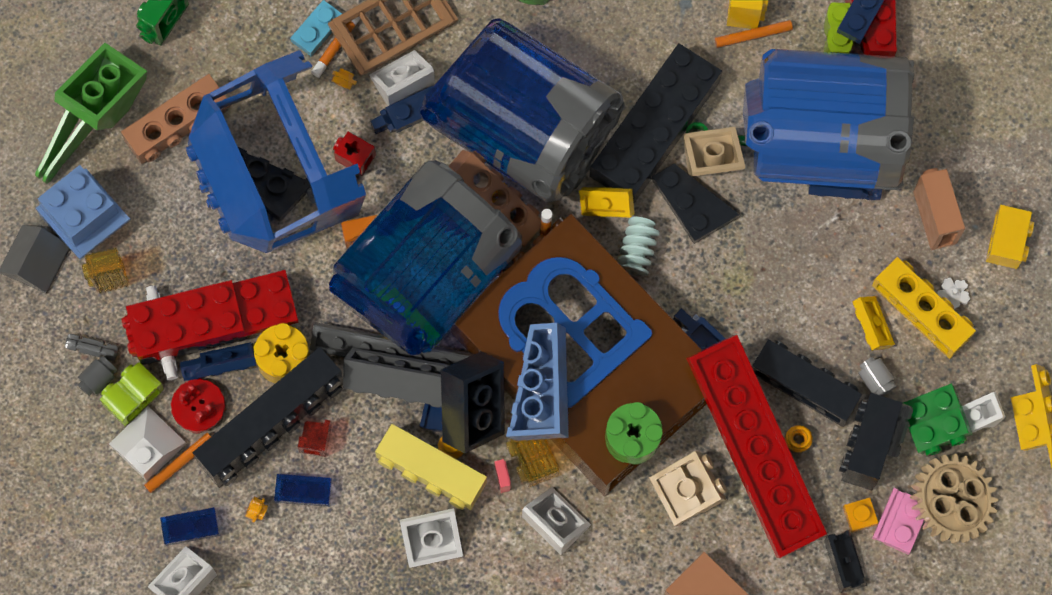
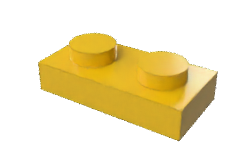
(606, 202)
(873, 323)

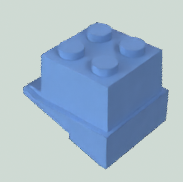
(81, 212)

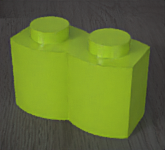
(836, 42)
(131, 393)

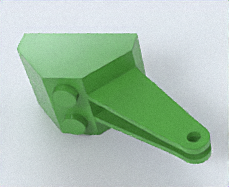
(98, 96)

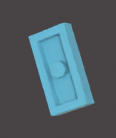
(315, 28)

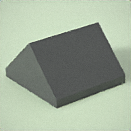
(34, 258)

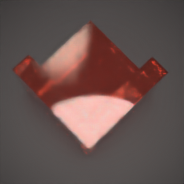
(315, 438)

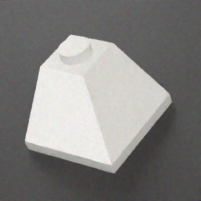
(147, 443)

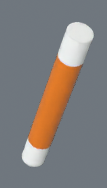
(331, 51)
(546, 220)

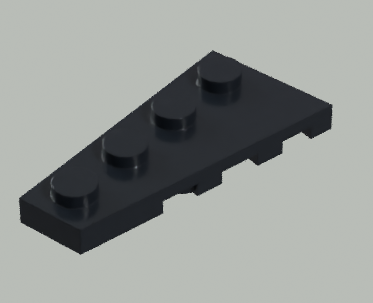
(277, 187)

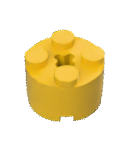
(275, 340)

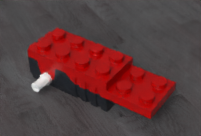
(206, 318)

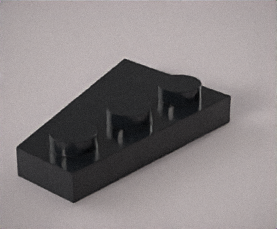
(692, 203)

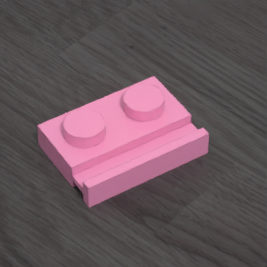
(898, 522)

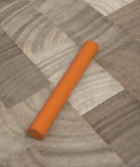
(753, 33)
(175, 465)

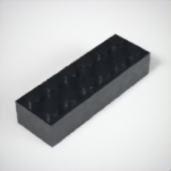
(656, 122)
(269, 418)

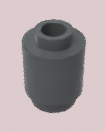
(96, 376)

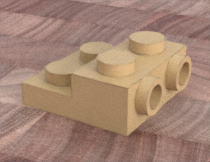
(689, 487)

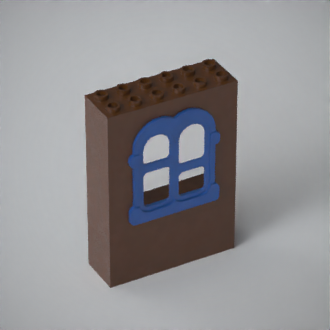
(640, 368)

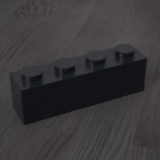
(805, 382)

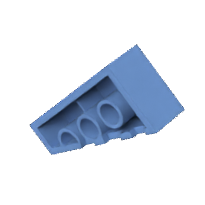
(542, 386)

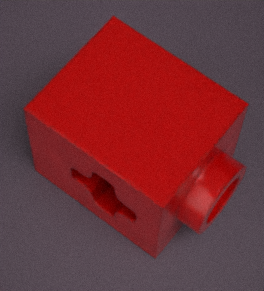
(351, 142)

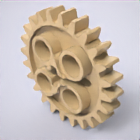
(958, 476)

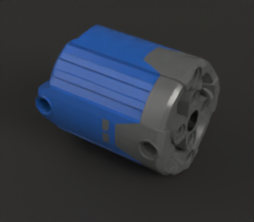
(830, 118)

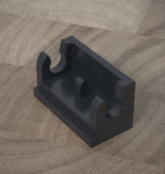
(845, 561)

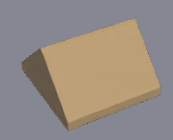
(713, 151)

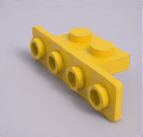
(1034, 413)

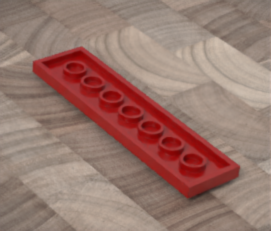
(756, 446)

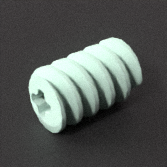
(636, 245)

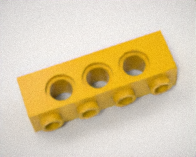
(927, 322)

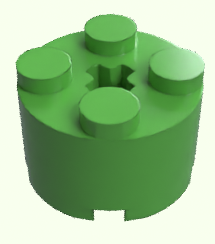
(635, 418)

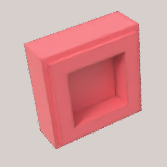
(502, 475)

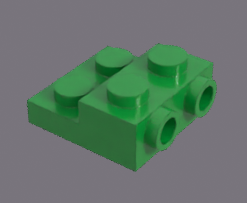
(158, 19)
(938, 420)

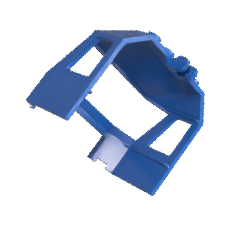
(229, 181)

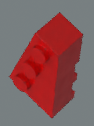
(881, 34)

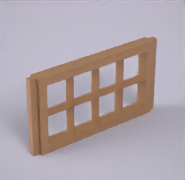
(351, 45)

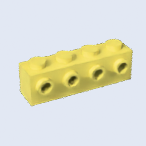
(431, 467)

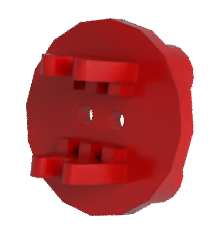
(189, 396)

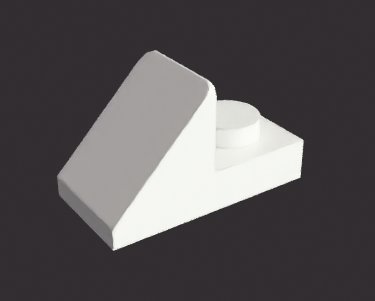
(984, 412)

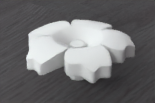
(954, 292)

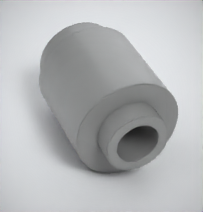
(877, 376)

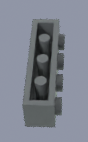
(393, 376)

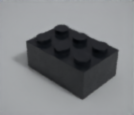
(472, 402)
(869, 441)

